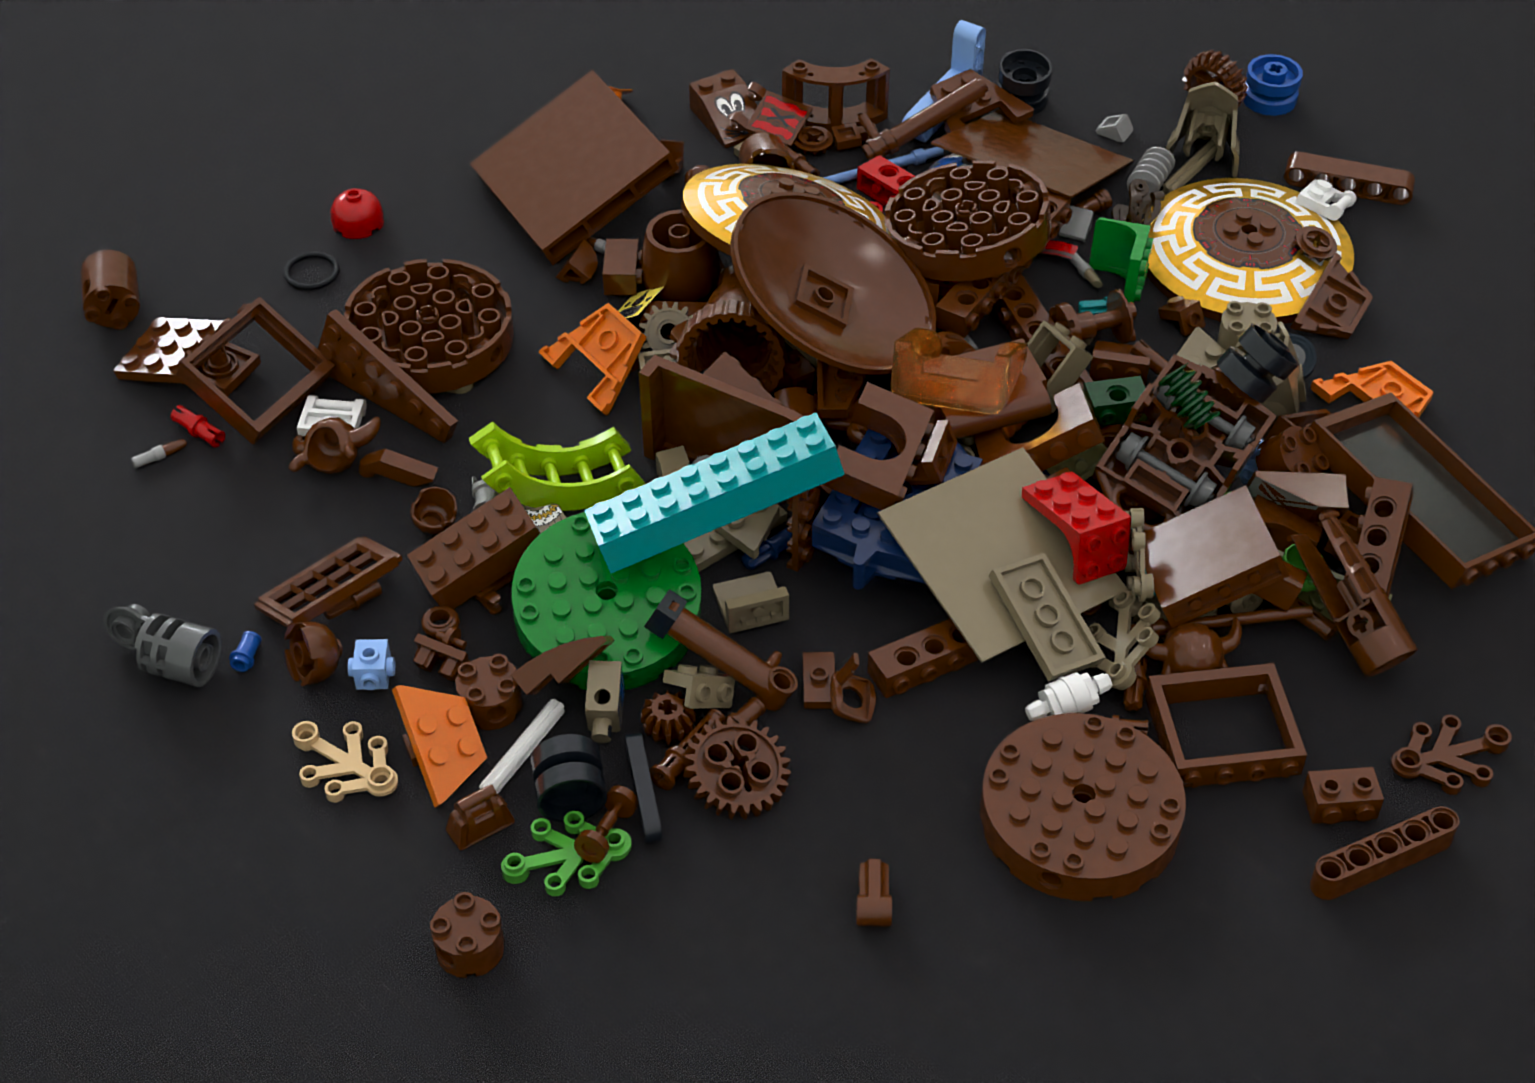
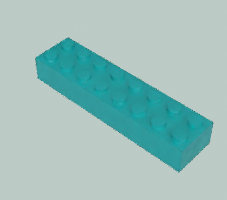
(714, 492)

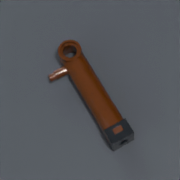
(767, 679)

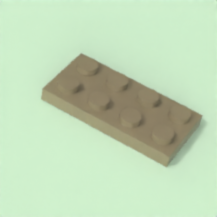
(1046, 616)

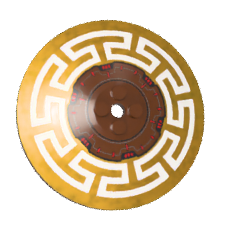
(721, 193)
(1209, 258)

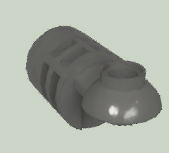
(166, 644)

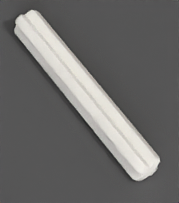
(524, 745)

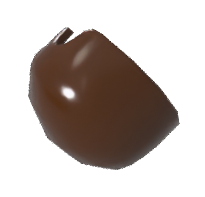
(434, 510)

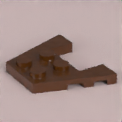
(995, 98)

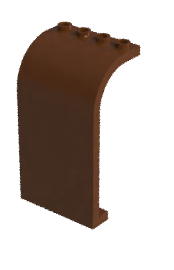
(713, 417)

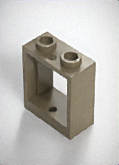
(1071, 367)

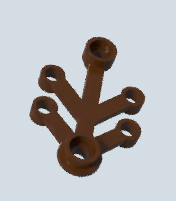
(1495, 741)

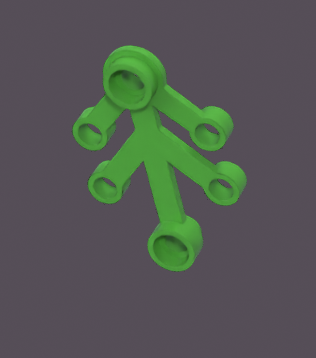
(565, 854)

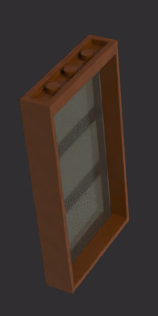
(1455, 515)

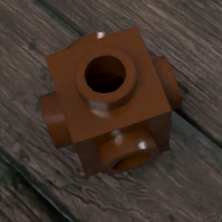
(797, 372)

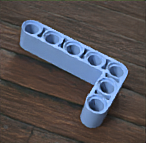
(966, 54)

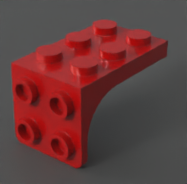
(1089, 520)

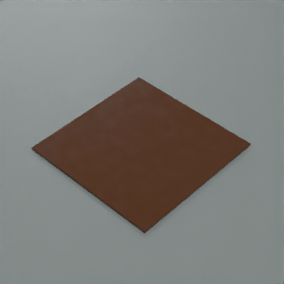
(1059, 160)

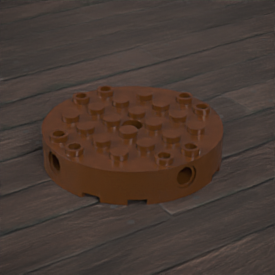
(970, 220)
(436, 321)
(1082, 806)

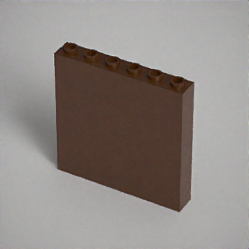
(574, 166)

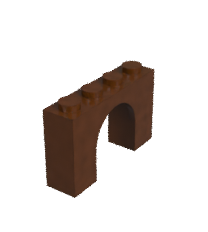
(904, 424)
(1070, 435)
(1281, 524)

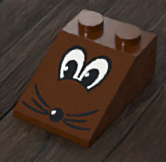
(715, 101)

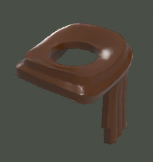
(863, 687)

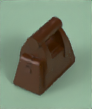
(478, 817)

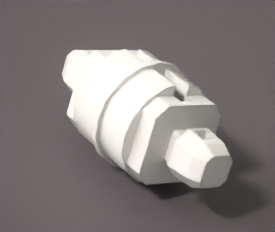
(1069, 695)

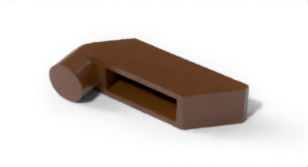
(397, 467)

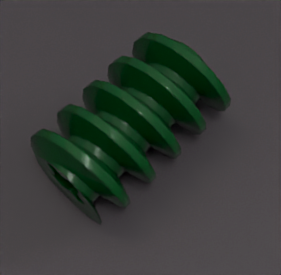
(1188, 397)

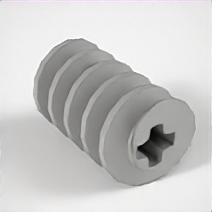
(1153, 168)

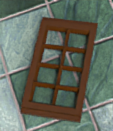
(371, 551)

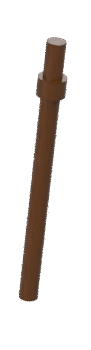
(1251, 617)

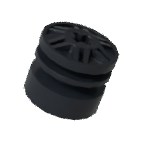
(1026, 76)

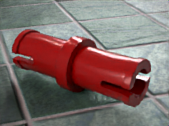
(198, 426)

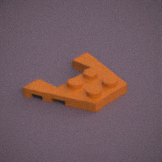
(609, 344)
(1375, 382)

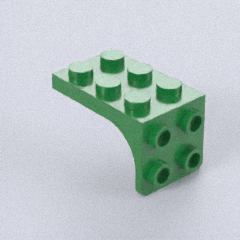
(1123, 250)

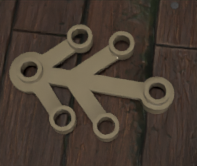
(1142, 584)
(1122, 669)

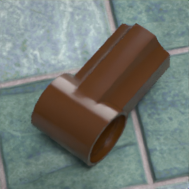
(874, 901)

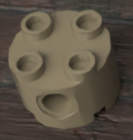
(1238, 318)

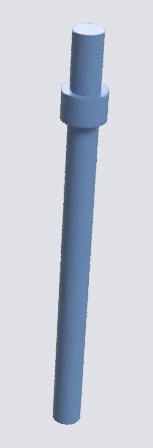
(916, 157)

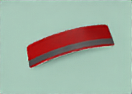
(1061, 249)

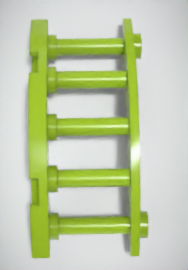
(515, 460)

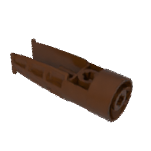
(1355, 601)

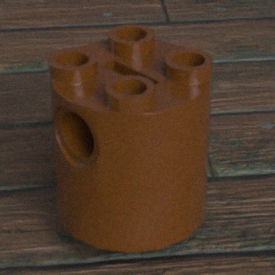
(110, 289)

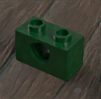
(1114, 399)

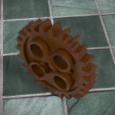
(762, 759)

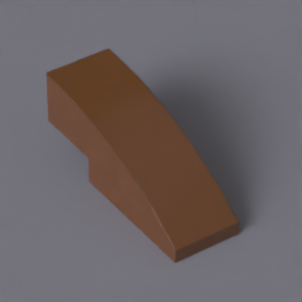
(559, 663)

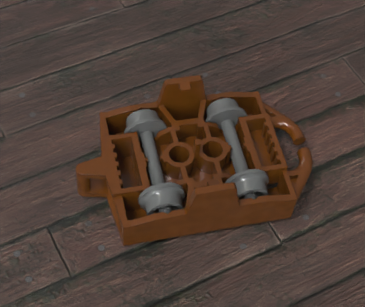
(1142, 456)

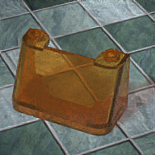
(954, 381)

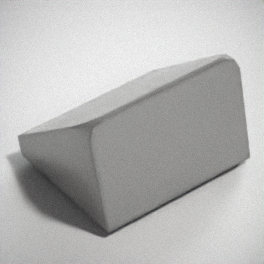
(1116, 127)
(1079, 224)

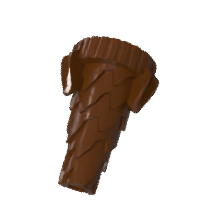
(733, 326)

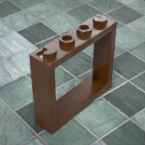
(282, 332)
(1223, 684)

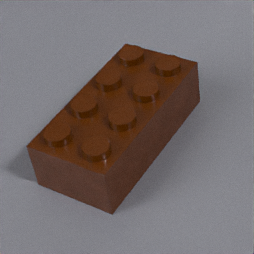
(475, 550)

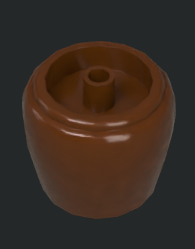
(678, 260)

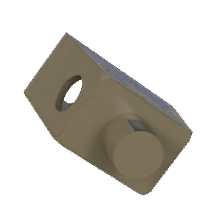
(604, 699)

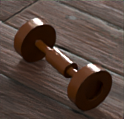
(592, 844)

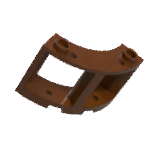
(836, 78)

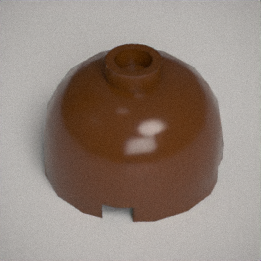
(312, 652)

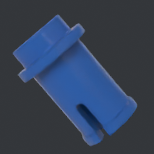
(242, 657)

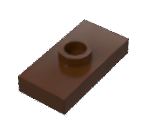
(817, 675)

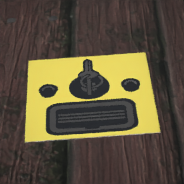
(638, 302)

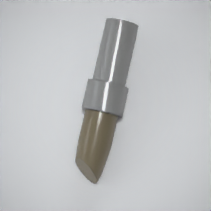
(1086, 271)

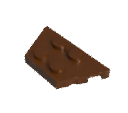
(1334, 303)

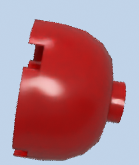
(356, 213)

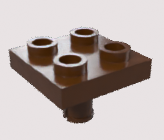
(229, 367)

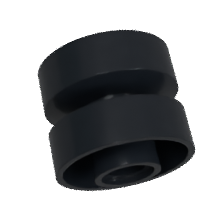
(1263, 356)
(568, 776)

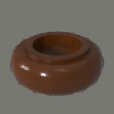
(439, 613)

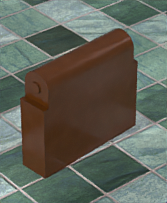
(1026, 402)

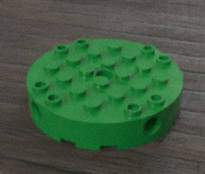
(563, 593)

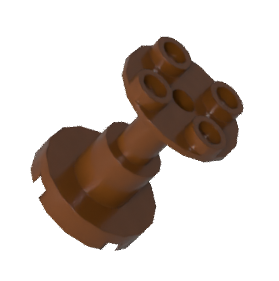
(1085, 324)

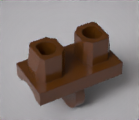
(431, 650)

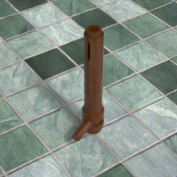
(890, 140)

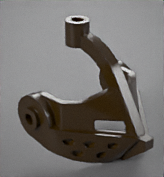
(1139, 204)

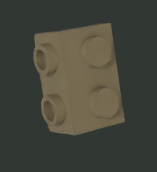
(703, 687)

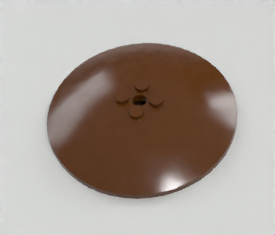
(808, 246)

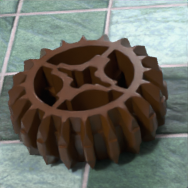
(1213, 67)

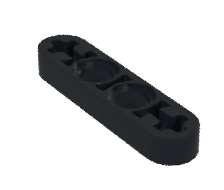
(643, 787)

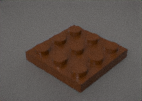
(161, 347)

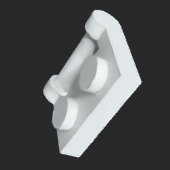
(1320, 194)
(319, 409)

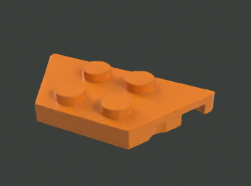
(441, 738)

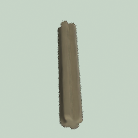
(1191, 167)

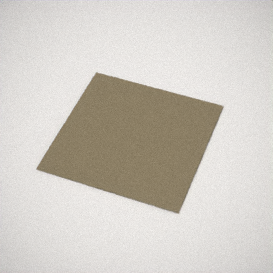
(979, 524)

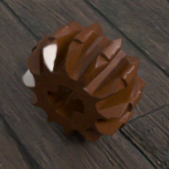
(667, 717)

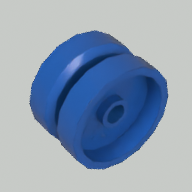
(1272, 84)

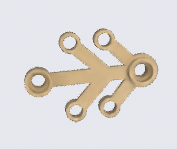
(345, 762)

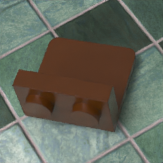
(1115, 361)

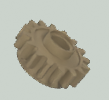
(658, 321)

